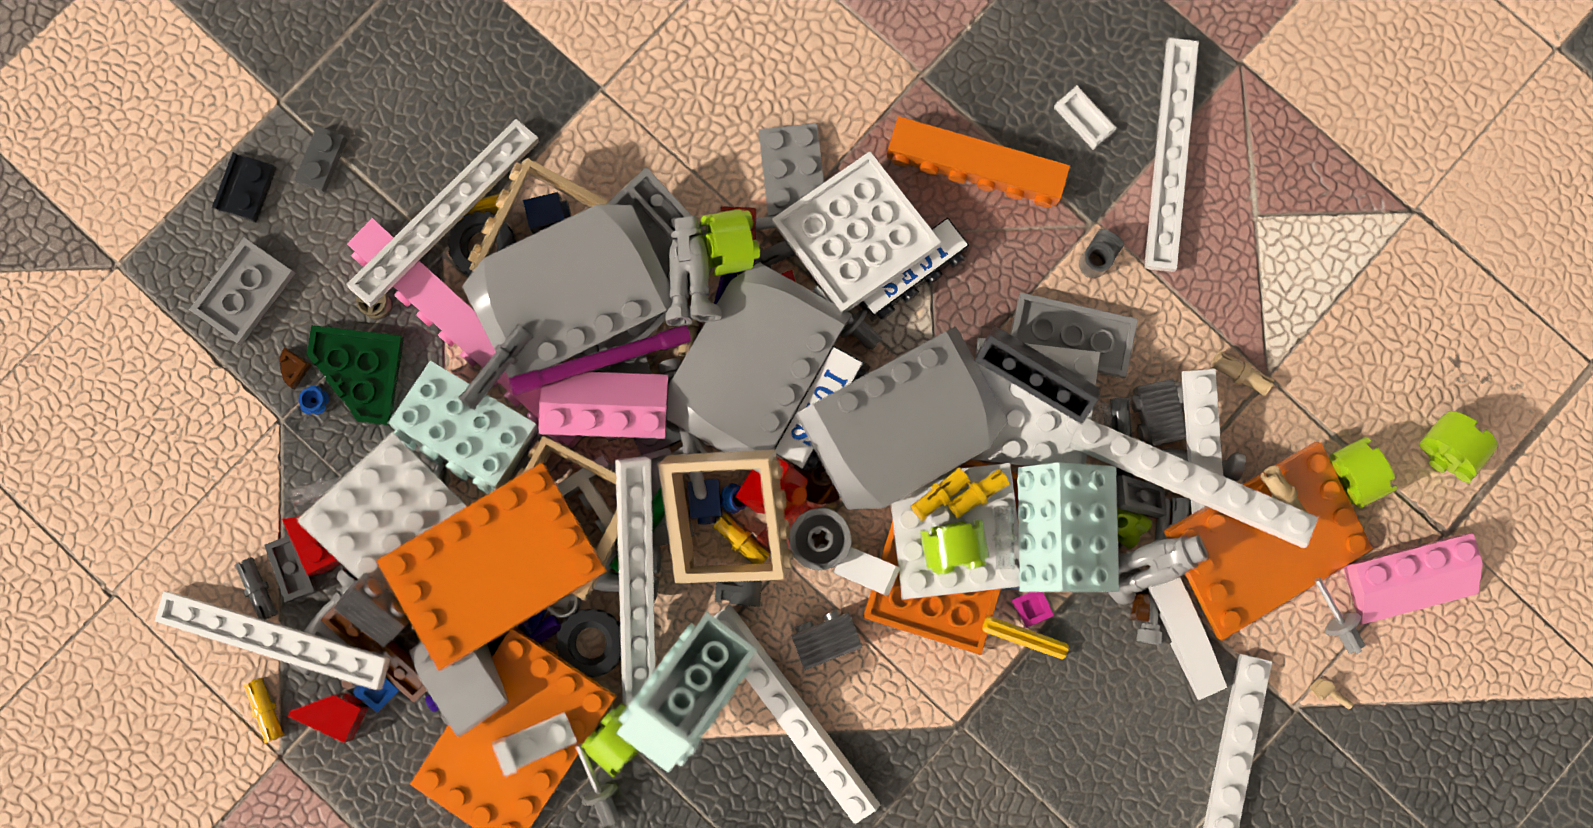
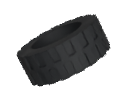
(465, 230)
(586, 619)

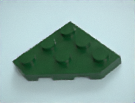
(359, 369)

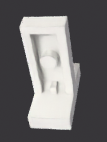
(590, 497)
(533, 743)

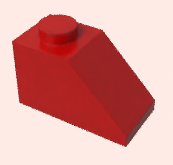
(333, 716)

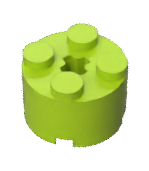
(730, 241)
(1458, 446)
(1363, 472)
(955, 546)
(607, 746)

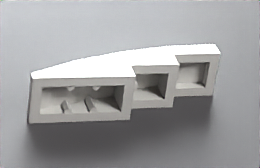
(1188, 638)

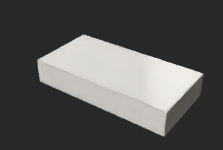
(1085, 117)
(868, 571)

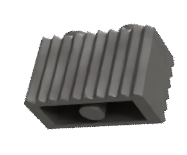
(1159, 413)
(372, 609)
(826, 640)

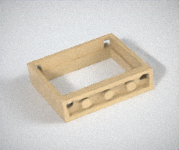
(507, 198)
(541, 453)
(678, 523)

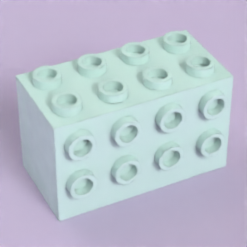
(471, 442)
(1068, 528)
(686, 692)

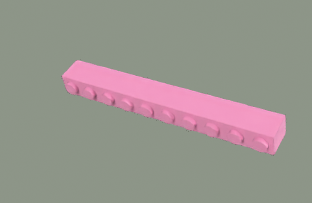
(449, 313)

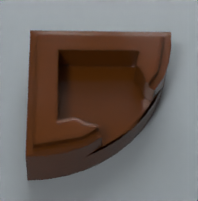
(292, 368)
(1141, 607)

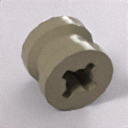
(380, 311)

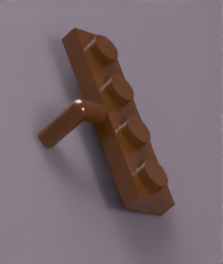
(401, 668)

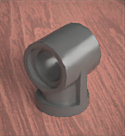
(1107, 247)
(739, 592)

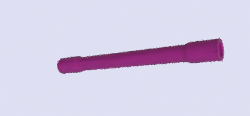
(537, 378)

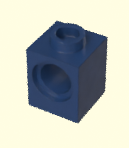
(546, 211)
(708, 508)

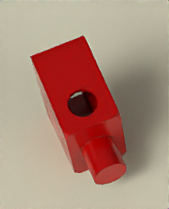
(791, 482)

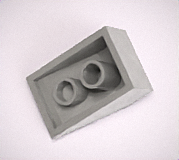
(463, 691)

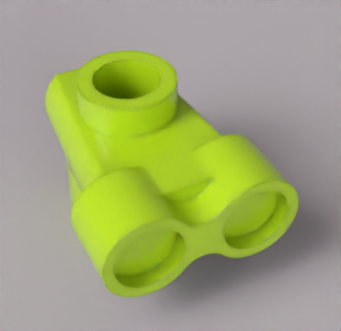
(1131, 527)

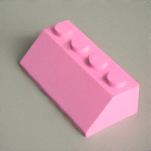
(605, 405)
(1415, 577)

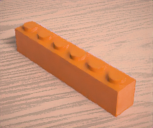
(977, 162)

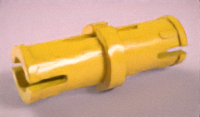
(978, 493)
(940, 494)
(741, 540)
(263, 710)

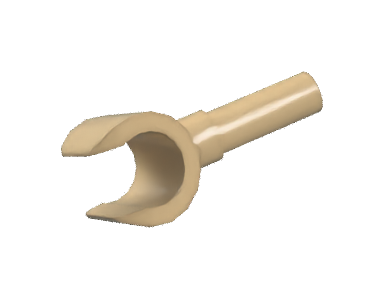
(1323, 688)

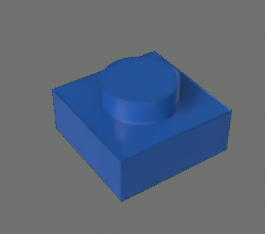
(376, 698)

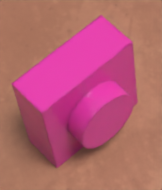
(1032, 608)

